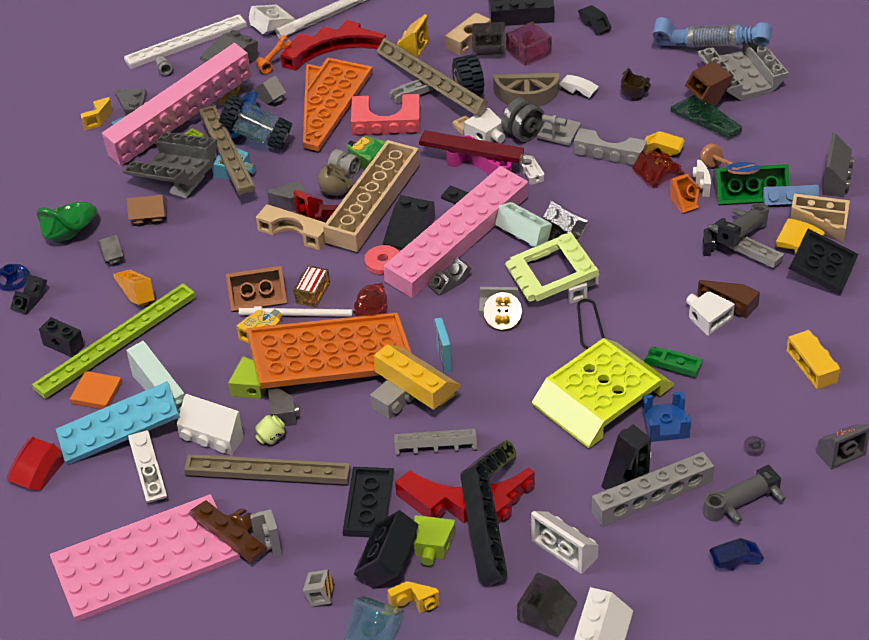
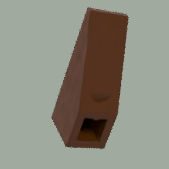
(744, 297)

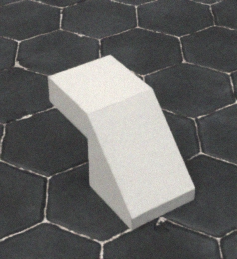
(579, 291)

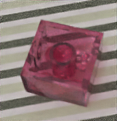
(528, 43)

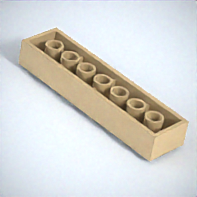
(371, 196)

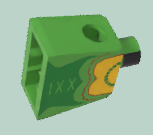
(366, 149)

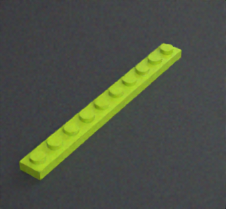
(113, 341)

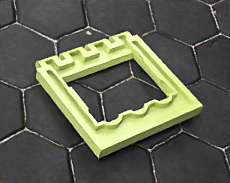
(529, 283)

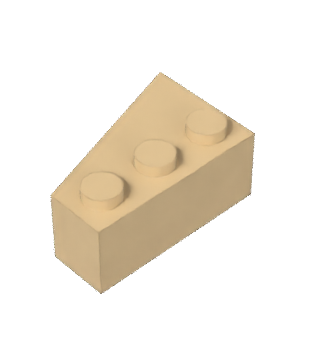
(823, 213)

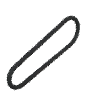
(580, 324)

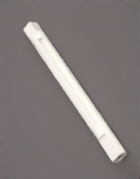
(315, 17)

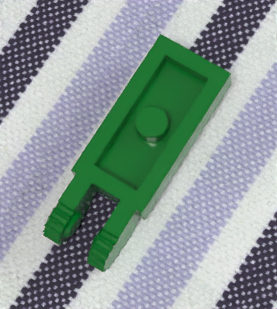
(673, 361)

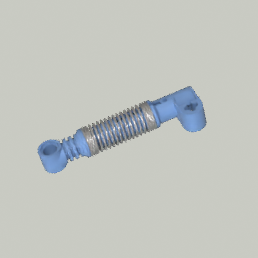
(666, 35)

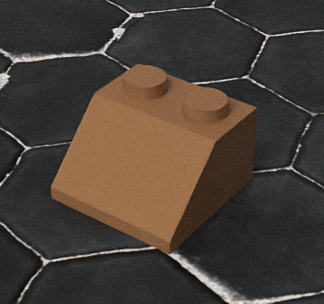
(147, 208)

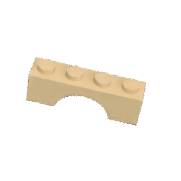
(275, 220)

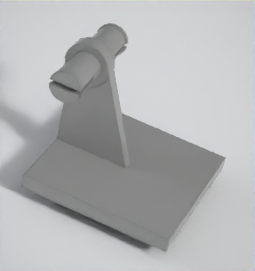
(558, 129)

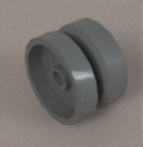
(522, 119)

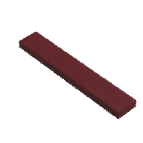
(471, 146)

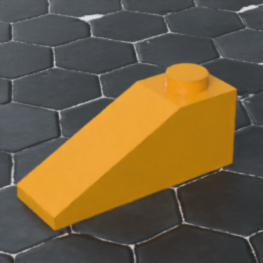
(135, 286)

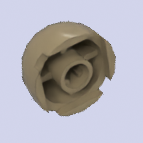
(333, 180)

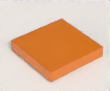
(95, 390)

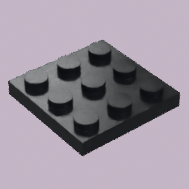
(823, 261)

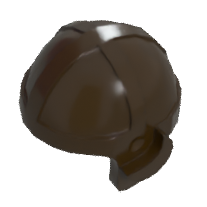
(634, 85)

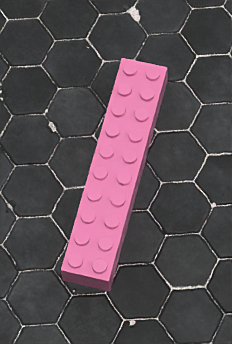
(177, 104)
(454, 232)

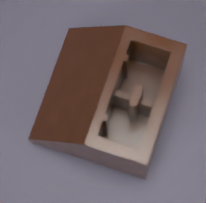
(709, 82)

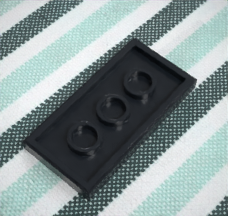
(367, 500)

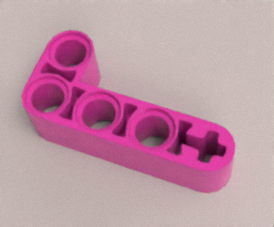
(485, 164)

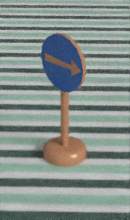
(712, 155)

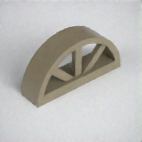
(542, 87)

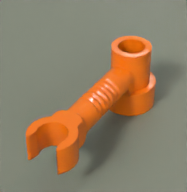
(264, 63)

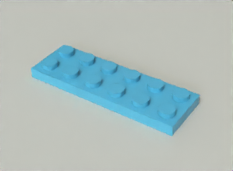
(116, 422)

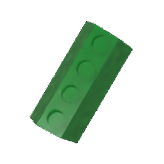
(748, 188)

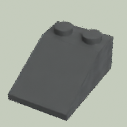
(227, 39)

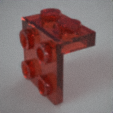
(654, 165)

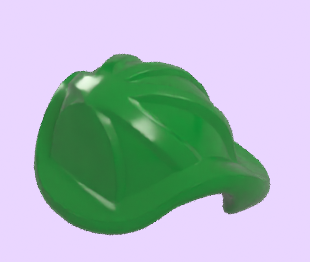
(65, 220)

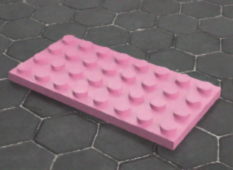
(138, 560)

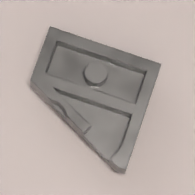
(131, 98)

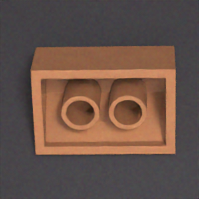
(256, 288)

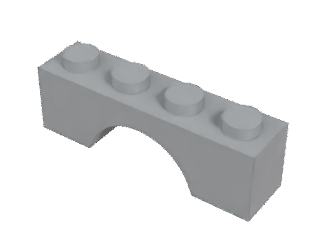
(590, 145)

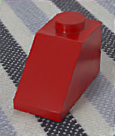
(306, 204)

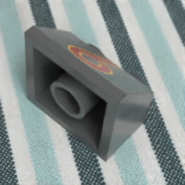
(843, 445)

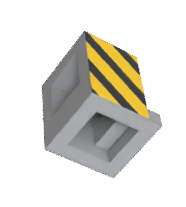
(318, 587)

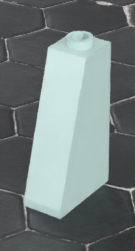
(150, 372)

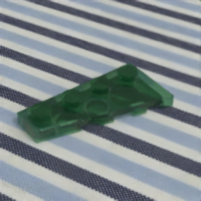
(706, 116)

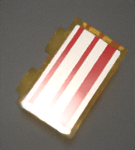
(311, 286)

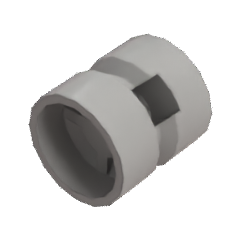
(348, 162)

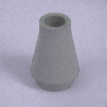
(164, 66)

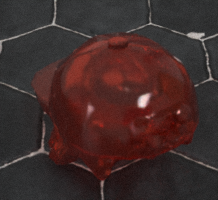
(371, 300)

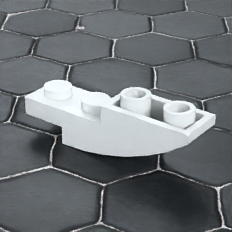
(147, 466)

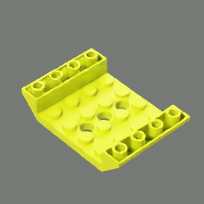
(584, 404)

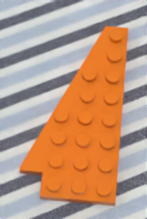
(329, 96)

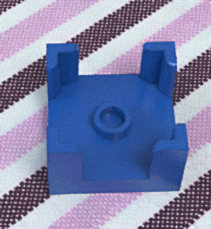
(666, 420)

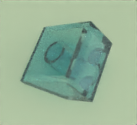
(373, 620)

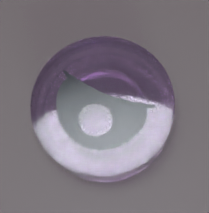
(754, 446)

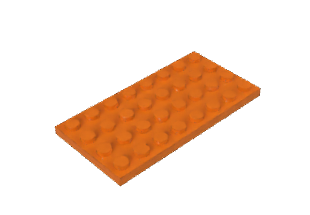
(322, 349)

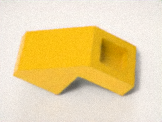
(98, 116)
(665, 142)
(423, 596)

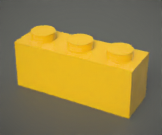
(813, 359)

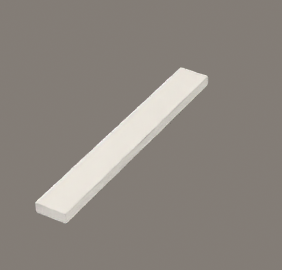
(184, 41)

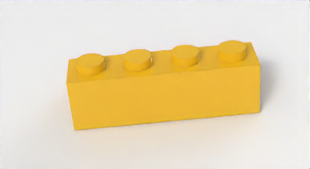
(414, 375)

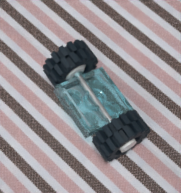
(255, 123)

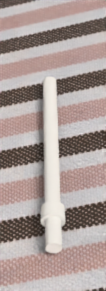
(300, 312)

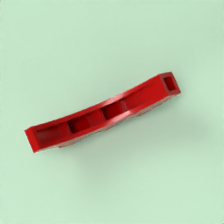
(327, 40)
(434, 499)

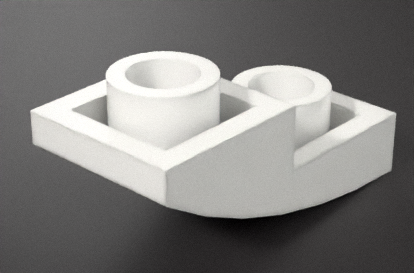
(573, 83)
(702, 178)

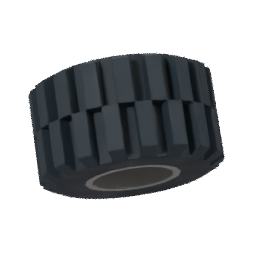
(468, 73)

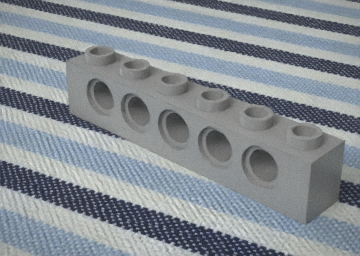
(652, 489)

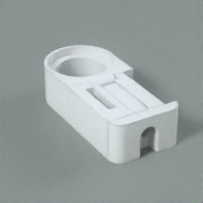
(532, 171)

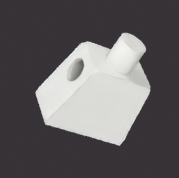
(485, 127)
(709, 311)

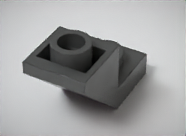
(455, 275)

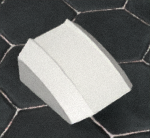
(268, 18)

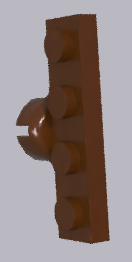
(230, 529)

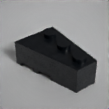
(629, 458)

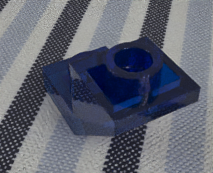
(734, 552)

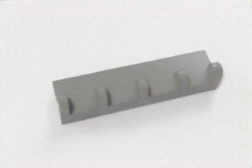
(435, 439)

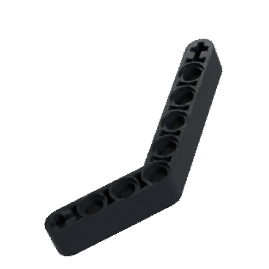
(482, 512)

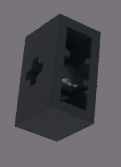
(61, 337)

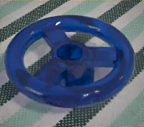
(11, 273)

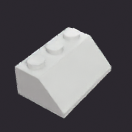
(210, 424)
(563, 541)
(604, 617)

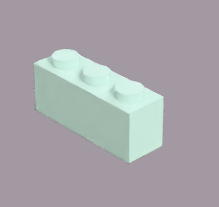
(523, 224)

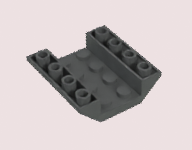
(180, 159)

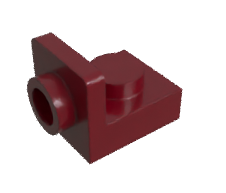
(325, 212)

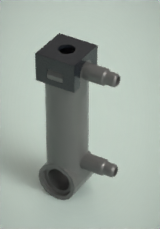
(730, 232)
(764, 482)

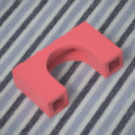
(366, 123)

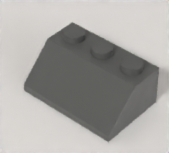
(838, 168)

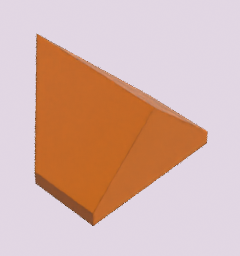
(684, 193)

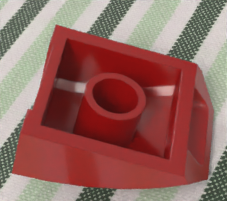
(35, 464)

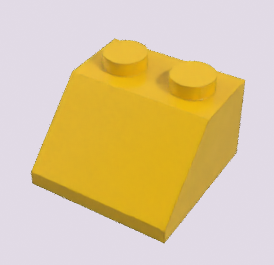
(415, 37)

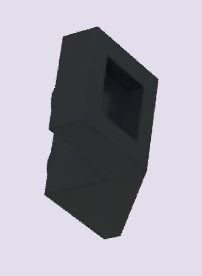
(596, 17)
(710, 239)
(32, 294)

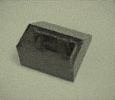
(488, 38)
(564, 221)
(545, 605)

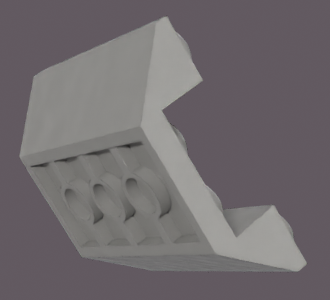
(754, 70)

